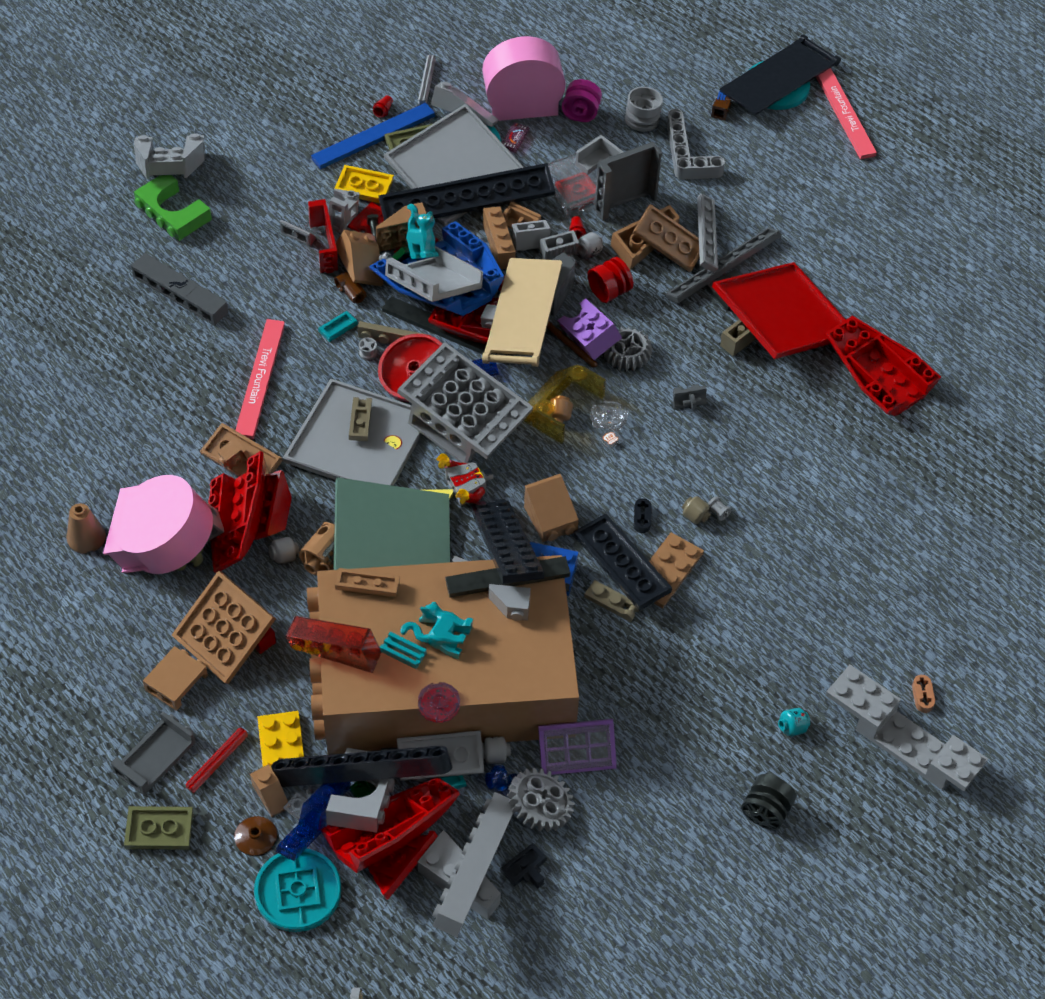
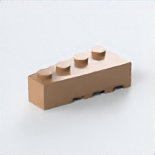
(631, 247)

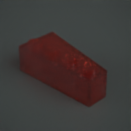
(335, 642)

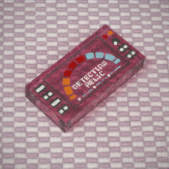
(515, 137)

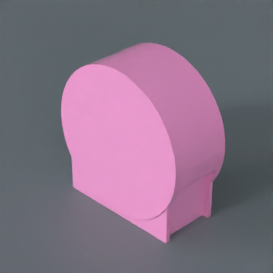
(523, 79)
(158, 526)

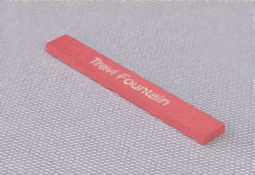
(846, 115)
(260, 378)

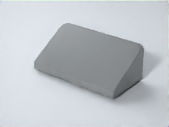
(297, 233)

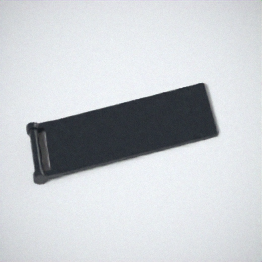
(779, 75)

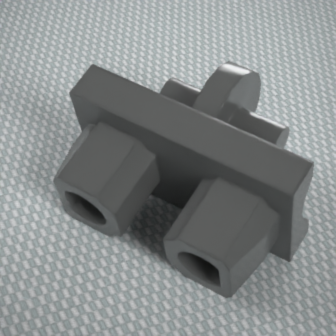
(689, 397)

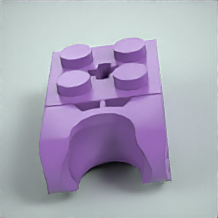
(591, 330)

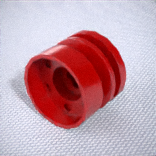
(610, 279)

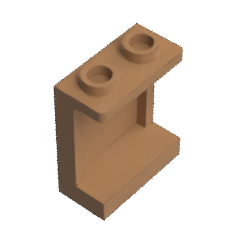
(174, 677)

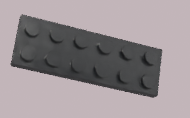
(623, 562)

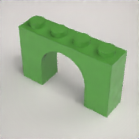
(177, 223)

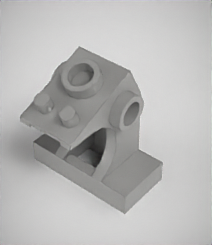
(346, 203)

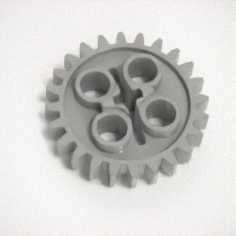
(540, 799)

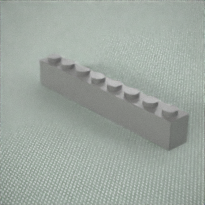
(474, 865)

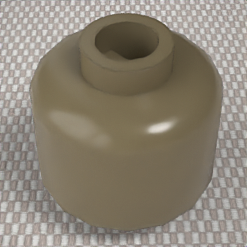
(696, 510)

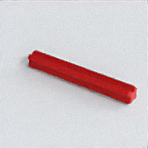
(216, 760)

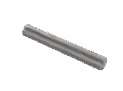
(427, 78)

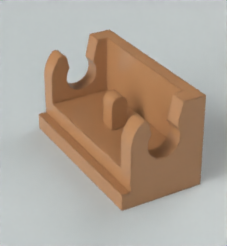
(518, 214)

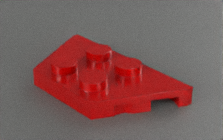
(395, 867)

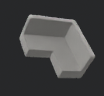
(595, 151)

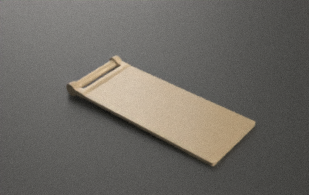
(523, 311)

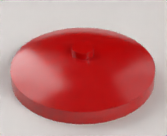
(403, 359)

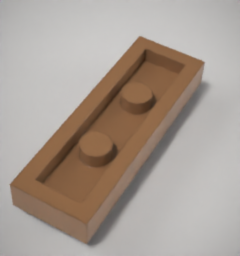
(367, 582)

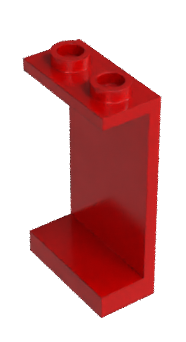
(320, 217)

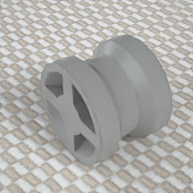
(369, 344)

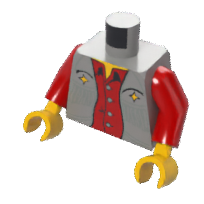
(465, 479)

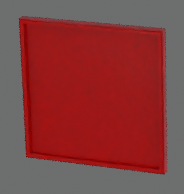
(780, 308)

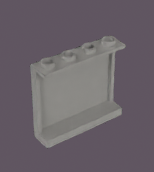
(436, 276)

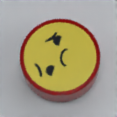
(393, 441)

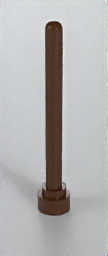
(568, 342)

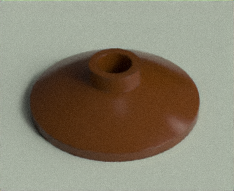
(255, 844)

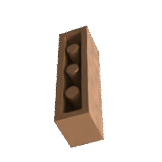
(498, 236)

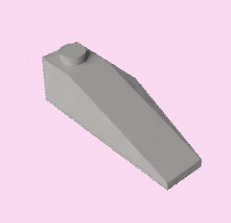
(451, 98)

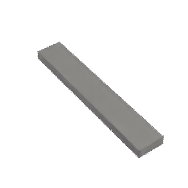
(707, 233)

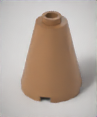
(84, 530)

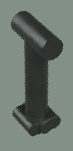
(372, 220)

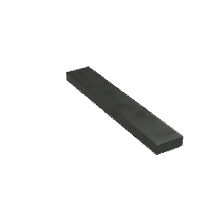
(479, 581)

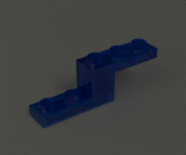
(311, 820)

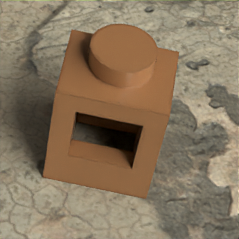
(232, 454)

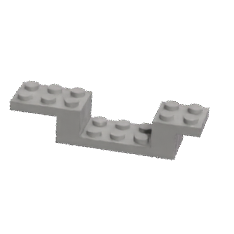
(900, 736)

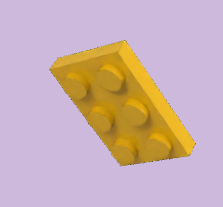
(365, 181)
(280, 737)

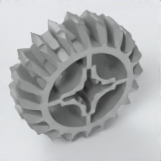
(630, 351)

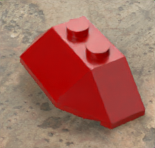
(275, 505)

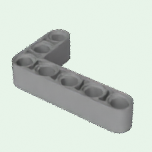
(684, 165)

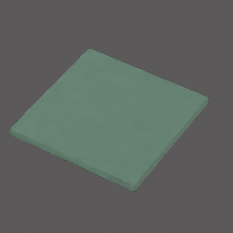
(389, 525)

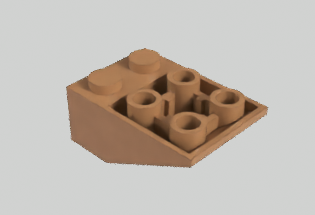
(393, 230)

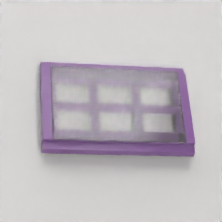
(577, 746)

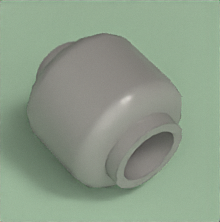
(590, 245)
(283, 550)
(495, 750)

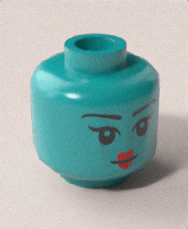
(794, 721)

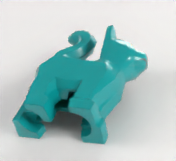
(422, 239)
(442, 634)

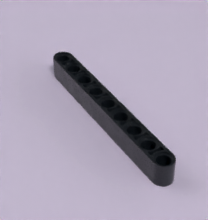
(363, 766)

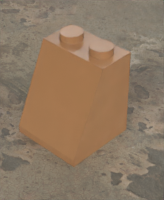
(550, 508)

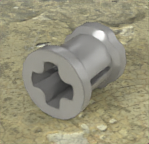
(719, 508)

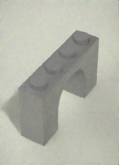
(363, 812)

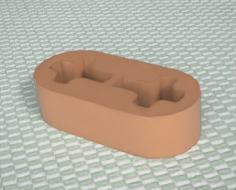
(928, 693)

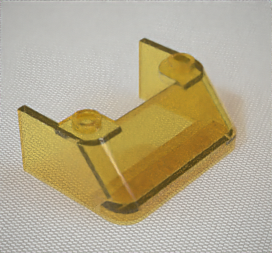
(543, 408)

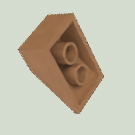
(359, 252)

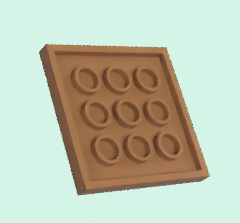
(223, 627)

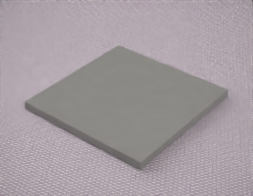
(451, 151)
(324, 437)

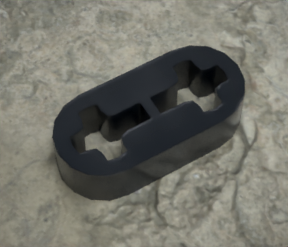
(638, 515)

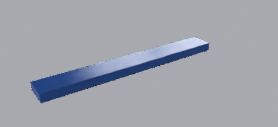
(372, 136)

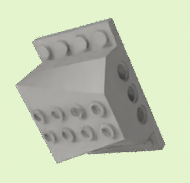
(461, 405)

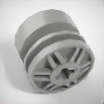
(643, 109)

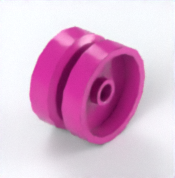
(581, 100)

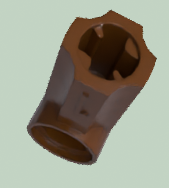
(352, 289)

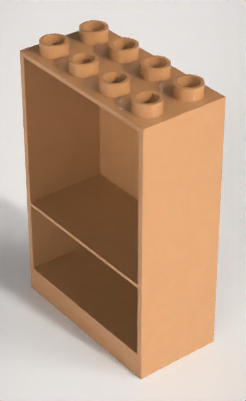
(506, 675)

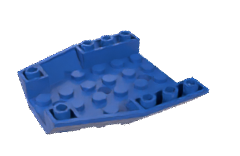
(470, 249)

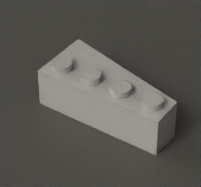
(439, 864)

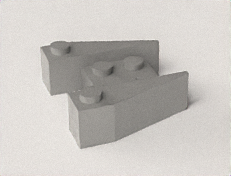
(169, 161)

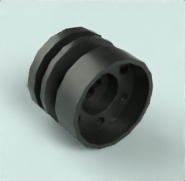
(769, 801)

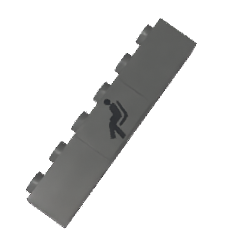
(179, 289)

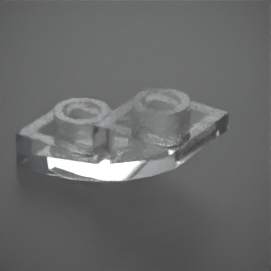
(295, 804)

